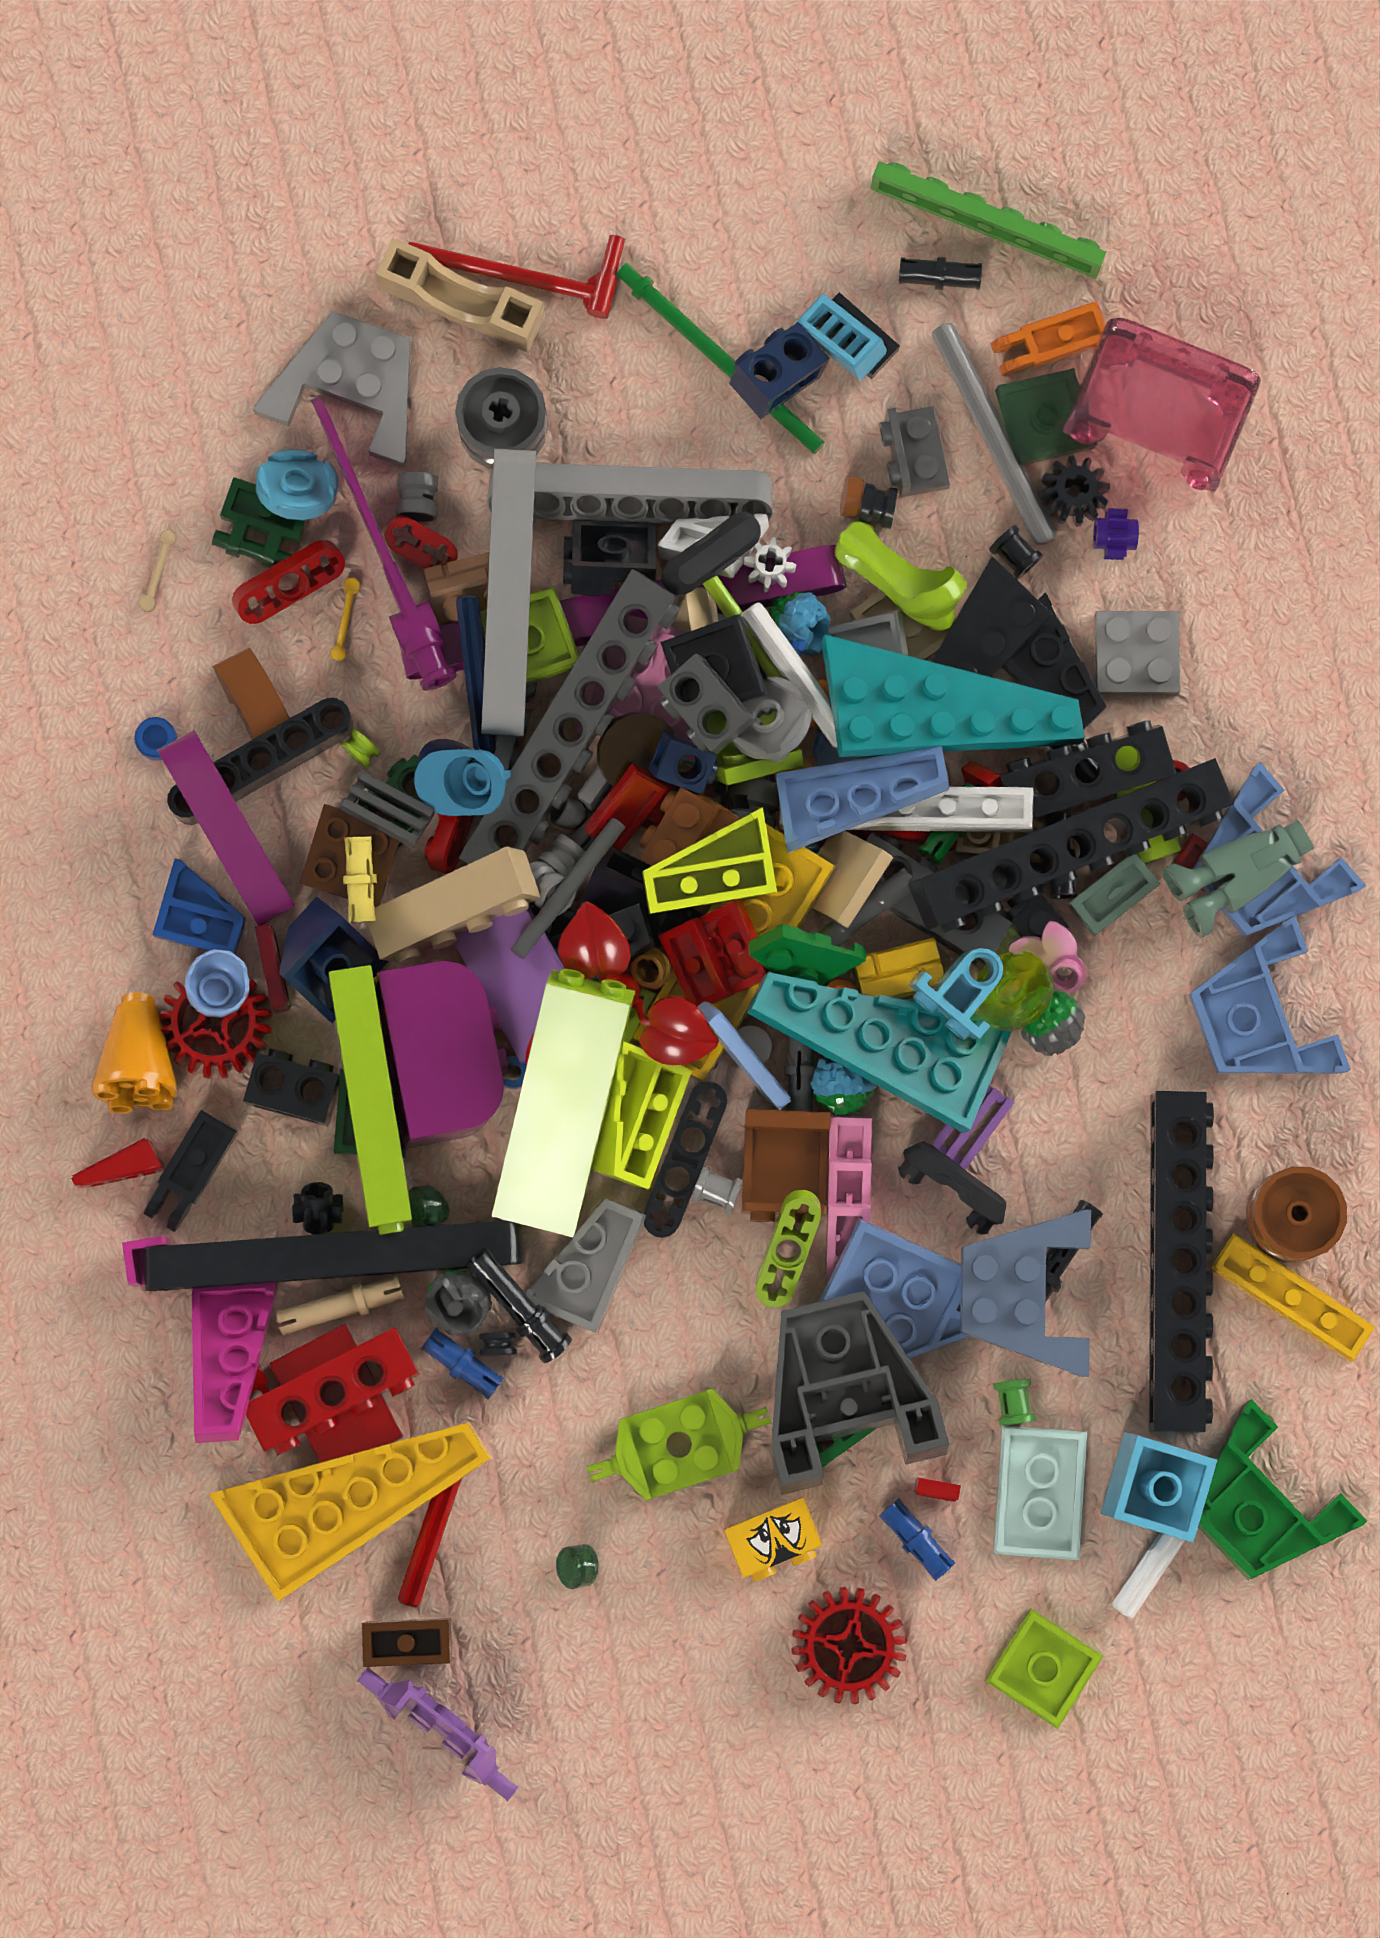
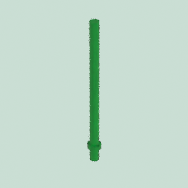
(643, 289)

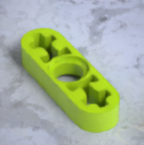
(773, 1260)

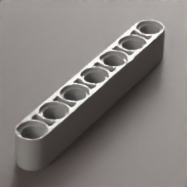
(645, 493)
(508, 592)

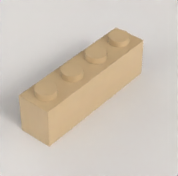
(452, 905)

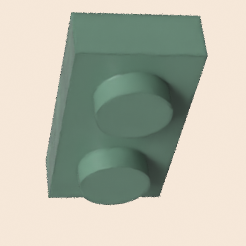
(1114, 894)

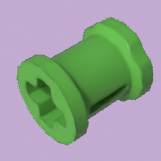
(1014, 1401)

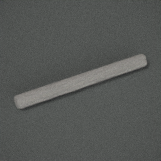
(993, 433)

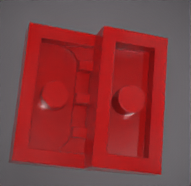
(713, 954)

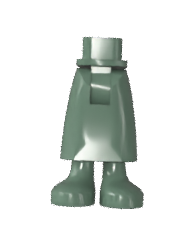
(1236, 872)

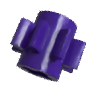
(1115, 534)

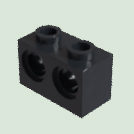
(289, 1098)

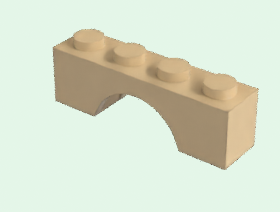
(430, 285)

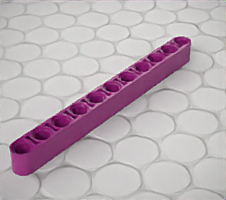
(815, 572)

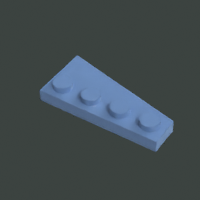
(850, 793)

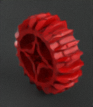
(197, 1032)
(885, 1653)

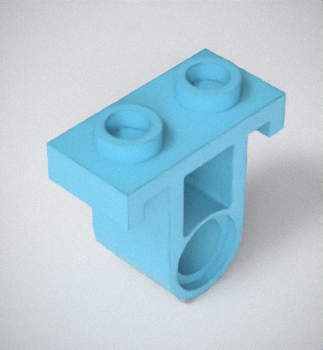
(958, 993)

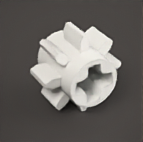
(781, 566)

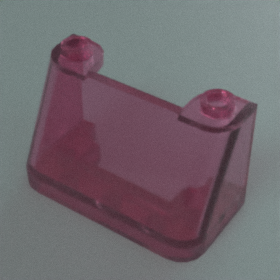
(1164, 399)

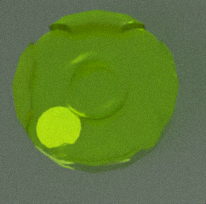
(1020, 994)

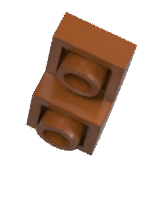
(251, 692)

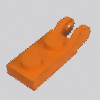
(1052, 338)

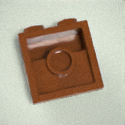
(686, 821)

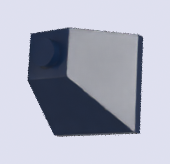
(319, 944)

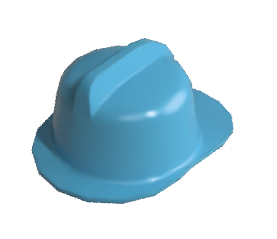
(461, 782)

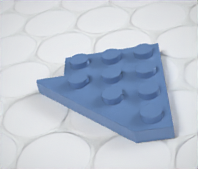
(906, 1283)

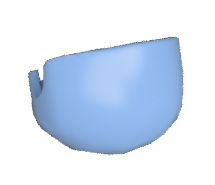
(217, 983)

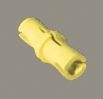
(359, 879)

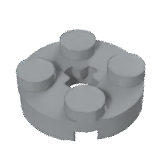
(787, 730)

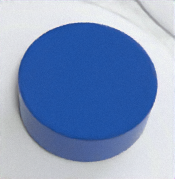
(153, 735)

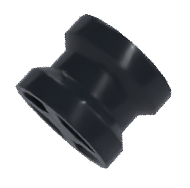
(878, 505)

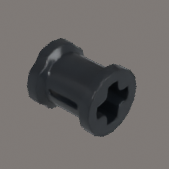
(1016, 552)

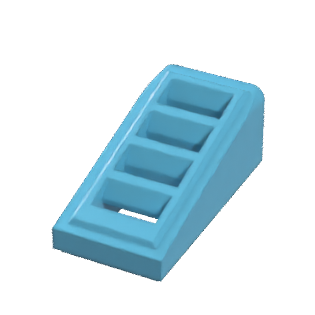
(861, 353)

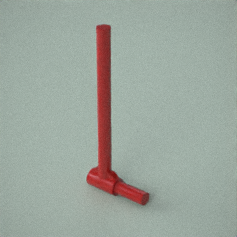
(596, 294)

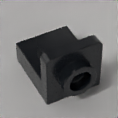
(1032, 915)

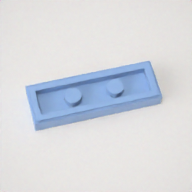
(745, 1057)

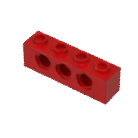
(267, 1410)

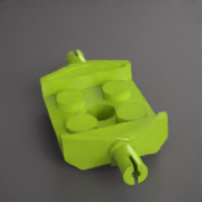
(714, 1435)

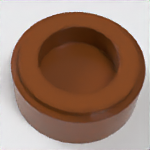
(851, 496)

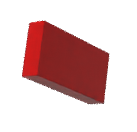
(628, 803)

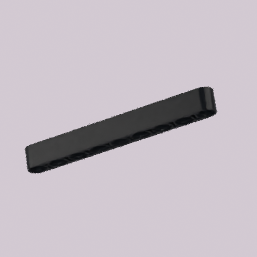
(328, 1255)

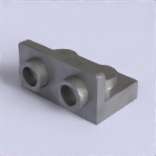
(915, 450)

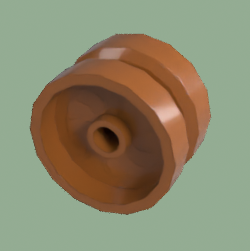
(1316, 1199)

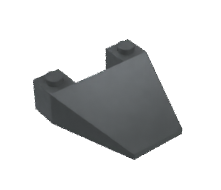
(844, 1377)

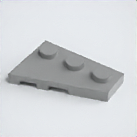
(589, 1268)

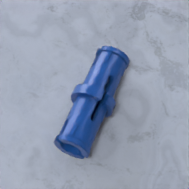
(462, 1363)
(917, 1539)

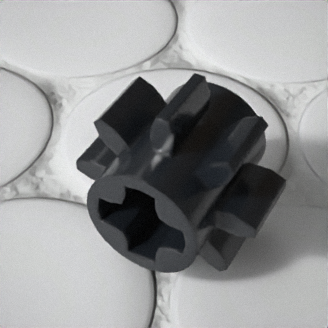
(317, 1208)

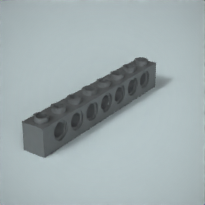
(570, 702)

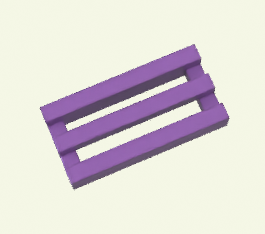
(993, 1095)

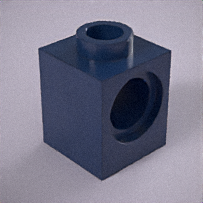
(670, 751)

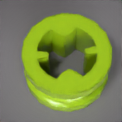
(360, 748)

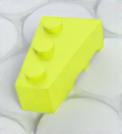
(714, 870)
(638, 1116)

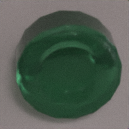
(427, 1206)
(577, 1566)

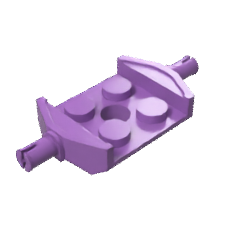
(429, 1714)

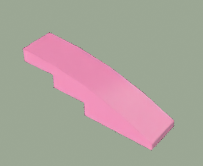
(847, 1181)

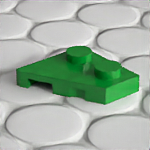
(804, 955)

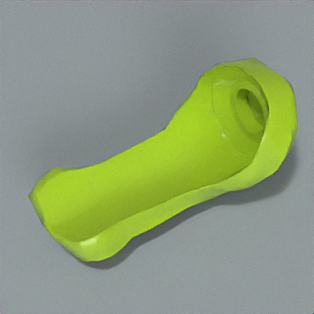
(919, 593)

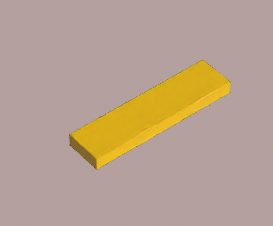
(1292, 1297)

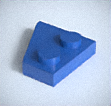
(197, 914)

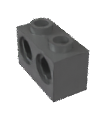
(712, 697)

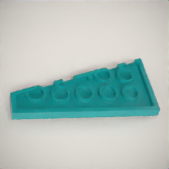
(909, 704)
(887, 1043)

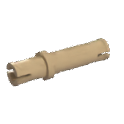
(341, 1304)

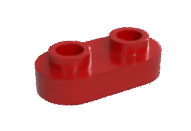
(447, 843)

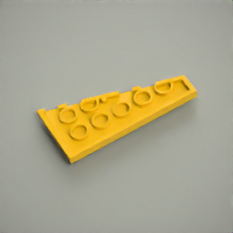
(325, 1511)

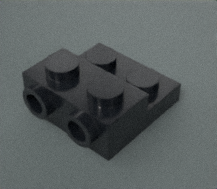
(607, 553)

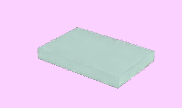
(1040, 1492)

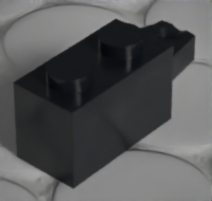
(620, 884)

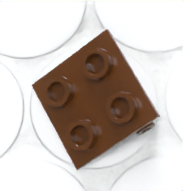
(327, 853)

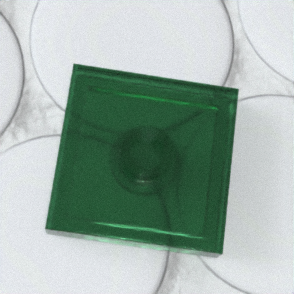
(1036, 416)

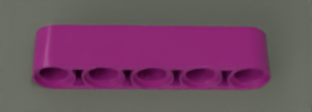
(226, 828)

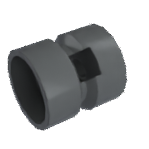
(752, 795)

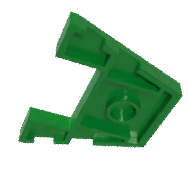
(1250, 1515)

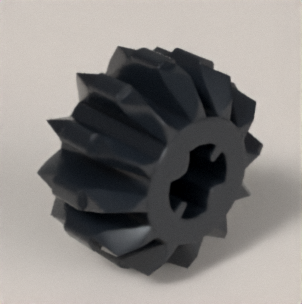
(1061, 482)

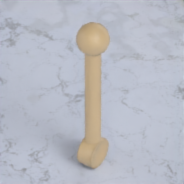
(147, 601)

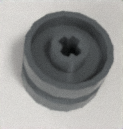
(496, 395)

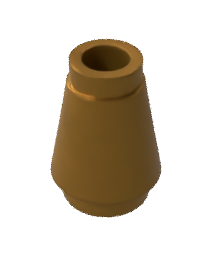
(652, 968)

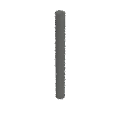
(567, 888)

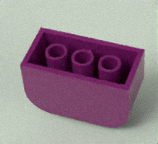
(440, 1051)

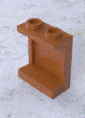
(781, 1156)

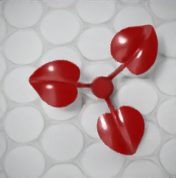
(675, 1027)

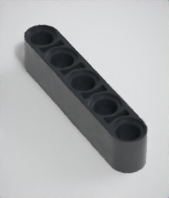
(274, 743)

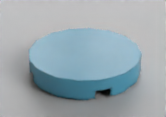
(296, 485)

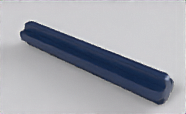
(474, 661)

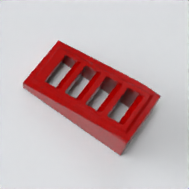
(129, 1163)

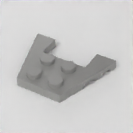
(355, 366)

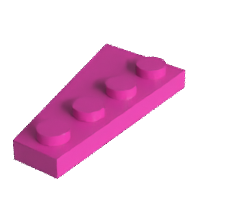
(227, 1348)

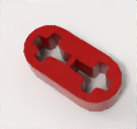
(424, 534)

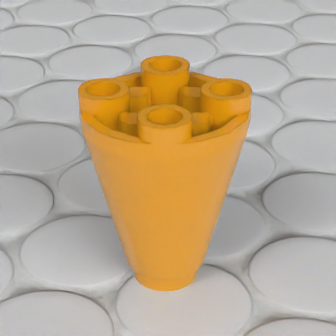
(135, 1059)

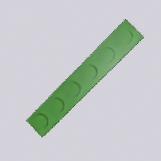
(1001, 224)

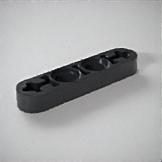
(686, 1159)

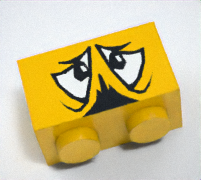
(772, 1539)

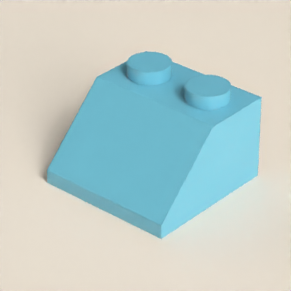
(1158, 1486)

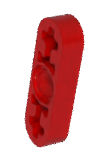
(284, 598)

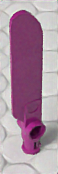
(414, 624)

